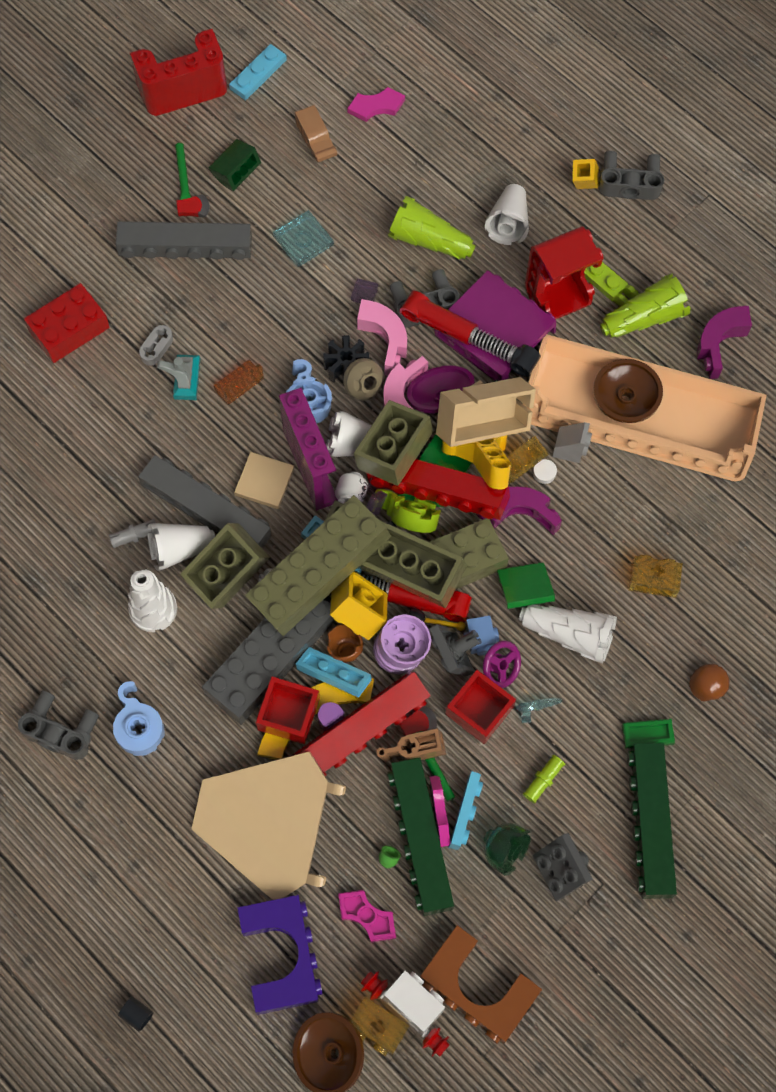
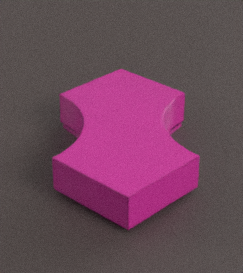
(367, 106)
(440, 811)
(357, 908)

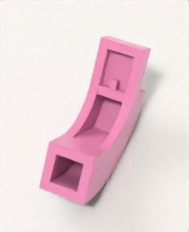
(384, 322)
(400, 379)

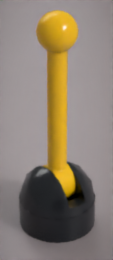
(420, 615)

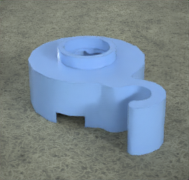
(316, 394)
(133, 715)

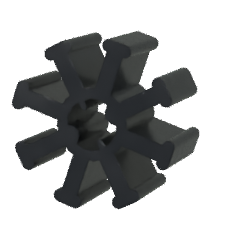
(340, 358)

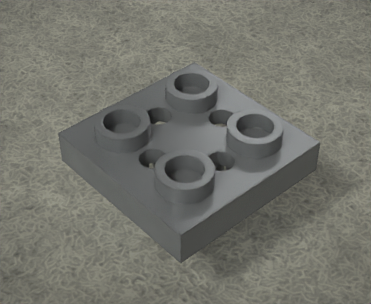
(454, 649)
(563, 866)

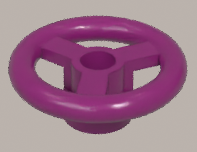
(499, 663)

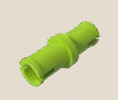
(543, 779)

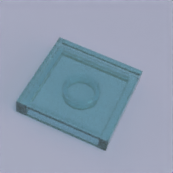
(303, 238)

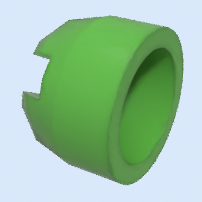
(389, 856)

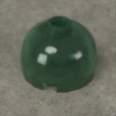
(505, 845)

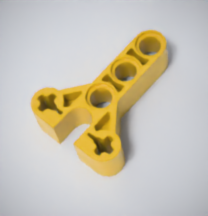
(487, 458)

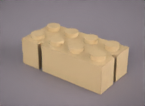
(485, 411)

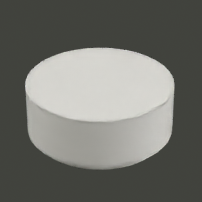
(544, 471)

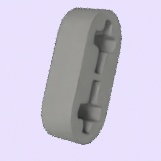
(152, 342)

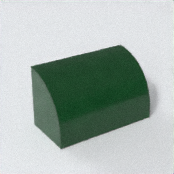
(235, 164)

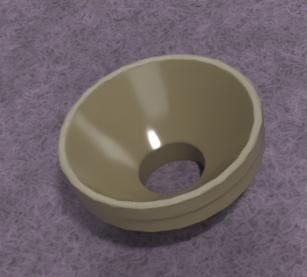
(356, 375)

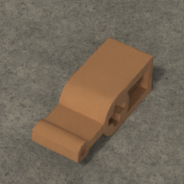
(315, 133)
(426, 743)

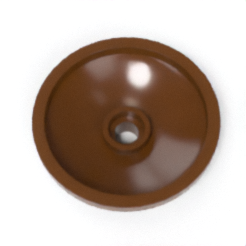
(632, 380)
(316, 1053)

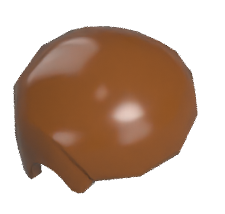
(344, 644)
(709, 682)

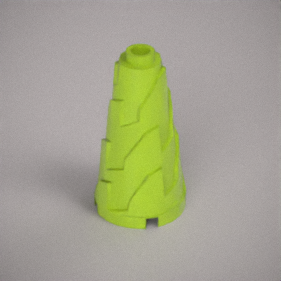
(423, 228)
(653, 306)

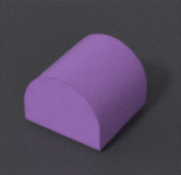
(329, 714)

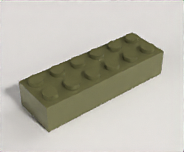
(318, 565)
(414, 565)

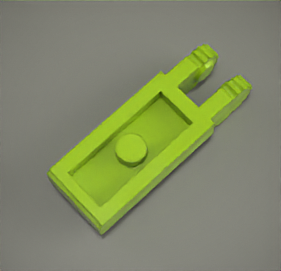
(610, 284)

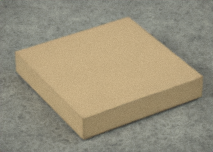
(264, 480)

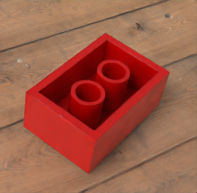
(67, 323)

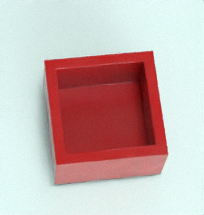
(480, 706)
(288, 710)

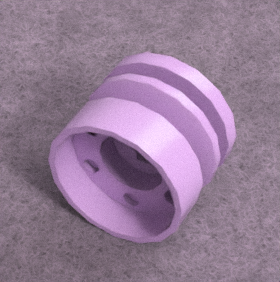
(410, 635)

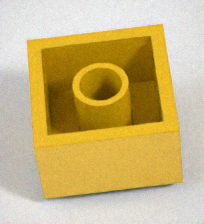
(359, 605)

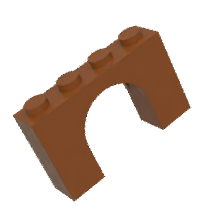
(497, 1019)

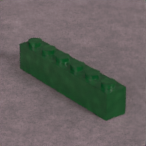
(652, 821)
(422, 837)

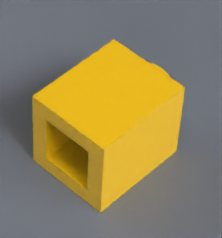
(585, 174)

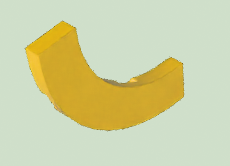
(274, 746)

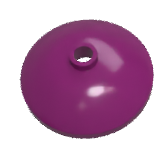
(426, 388)

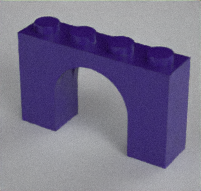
(300, 985)

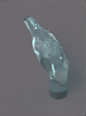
(536, 705)

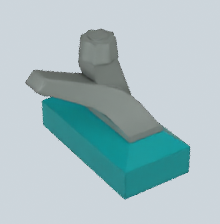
(186, 373)

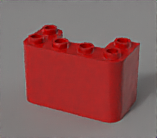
(183, 79)
(557, 272)

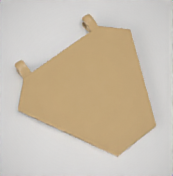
(267, 821)

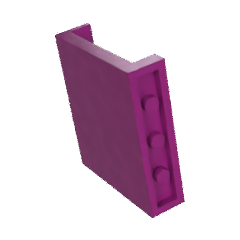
(504, 314)
(307, 447)

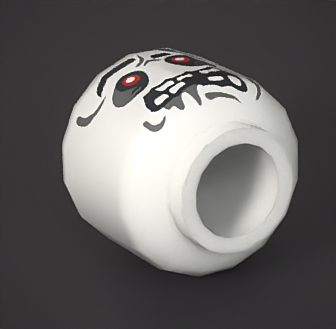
(349, 485)

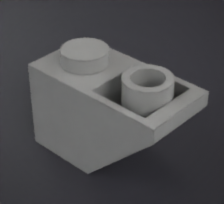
(572, 442)

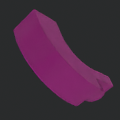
(724, 325)
(530, 503)

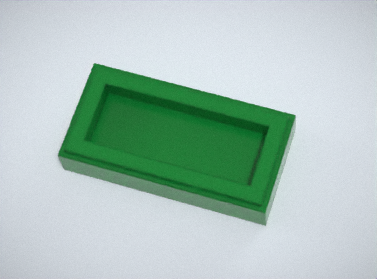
(648, 732)

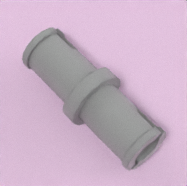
(131, 534)

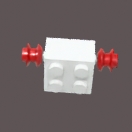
(412, 1004)

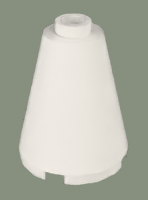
(509, 216)
(176, 542)

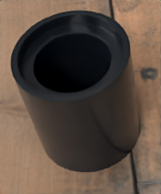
(135, 1014)

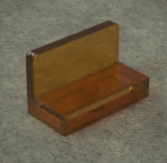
(239, 381)

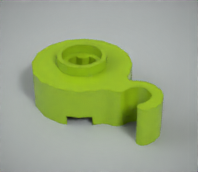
(411, 515)

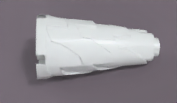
(150, 602)
(574, 628)

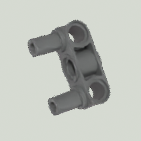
(631, 182)
(443, 292)
(55, 735)

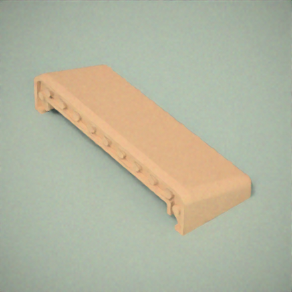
(696, 427)

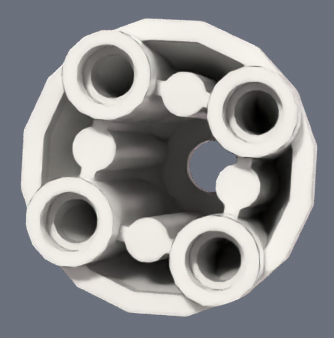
(346, 434)

